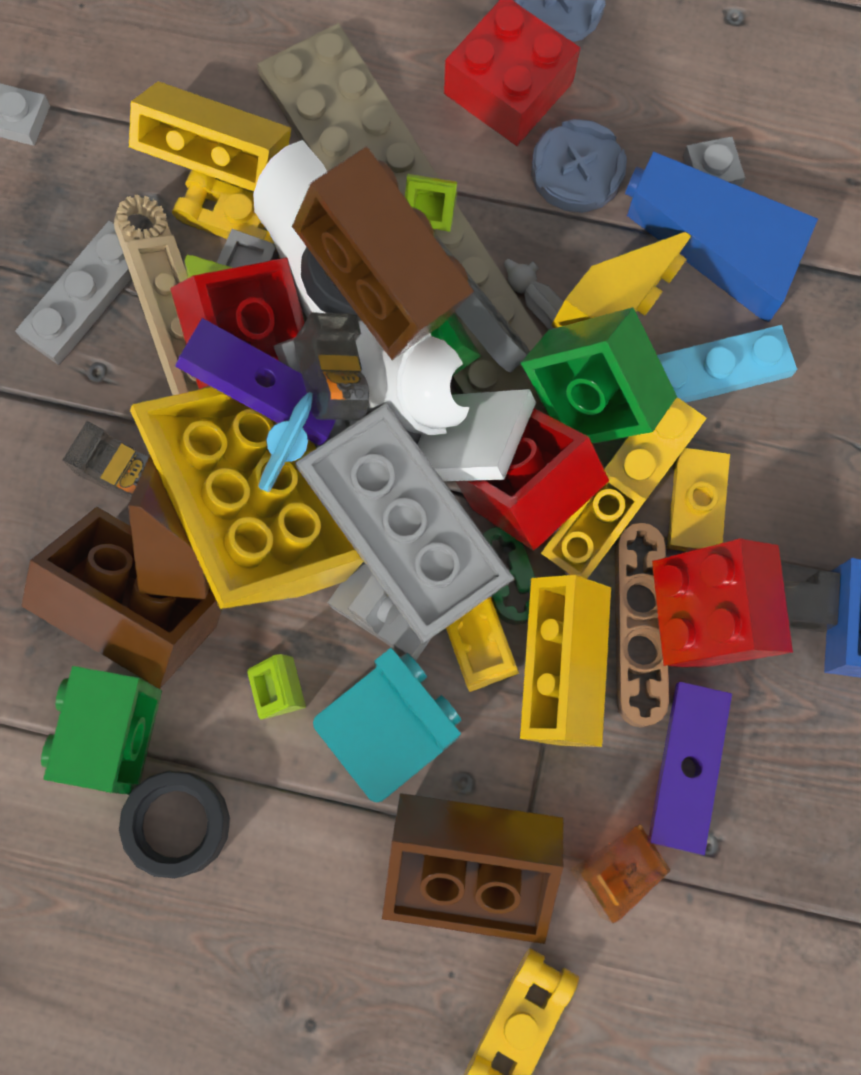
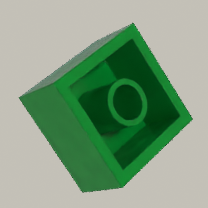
(601, 377)
(101, 731)

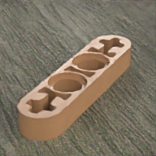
(633, 623)

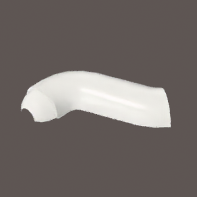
(413, 383)

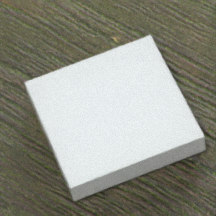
(484, 440)

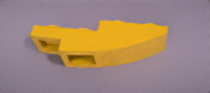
(632, 478)

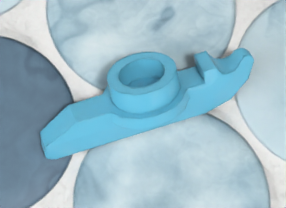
(286, 442)

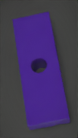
(248, 376)
(683, 803)

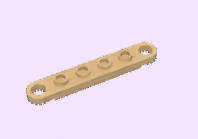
(155, 268)

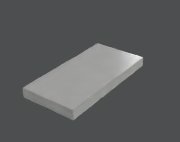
(404, 522)

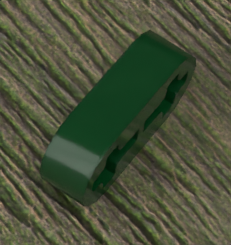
(520, 569)

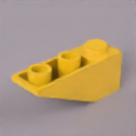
(624, 282)

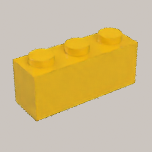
(204, 134)
(566, 661)

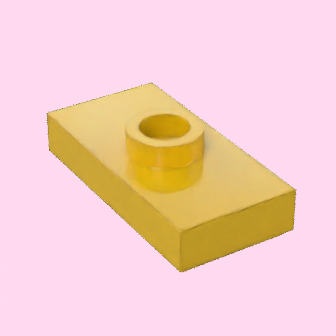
(698, 500)
(482, 647)

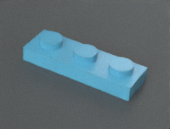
(729, 364)

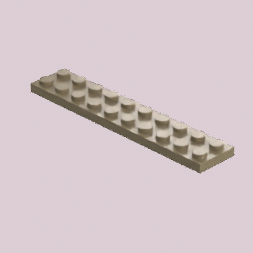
(343, 109)

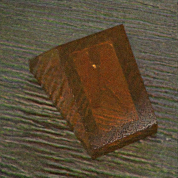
(621, 874)

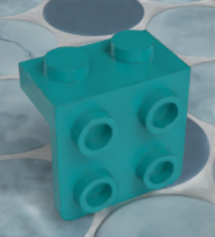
(388, 726)

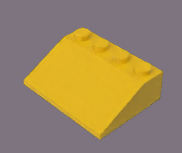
(246, 539)

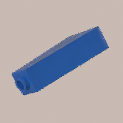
(736, 237)

